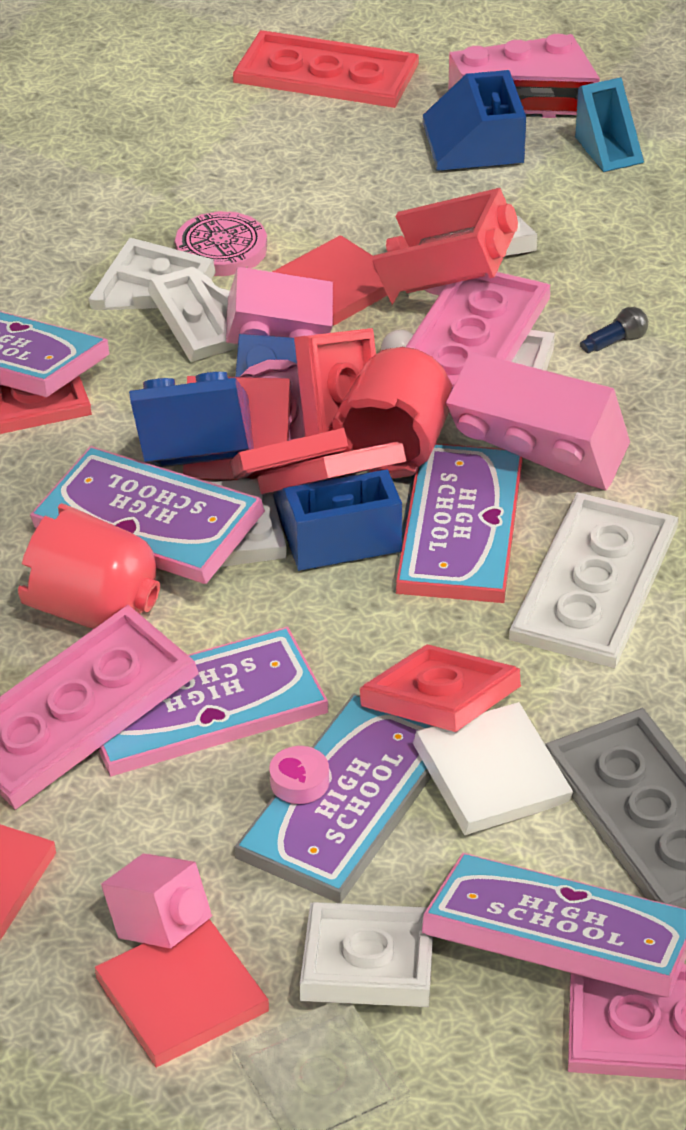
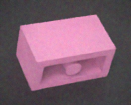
(278, 305)

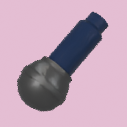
(629, 324)

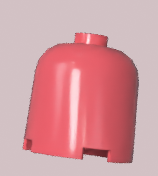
(397, 400)
(87, 569)

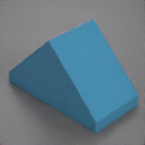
(607, 125)

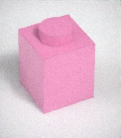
(156, 900)

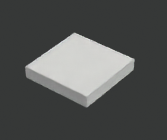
(493, 769)
(366, 955)

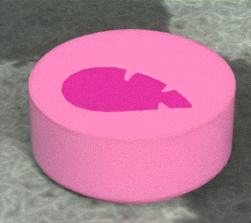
(299, 774)

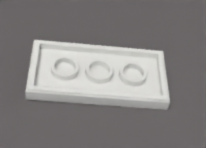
(594, 580)

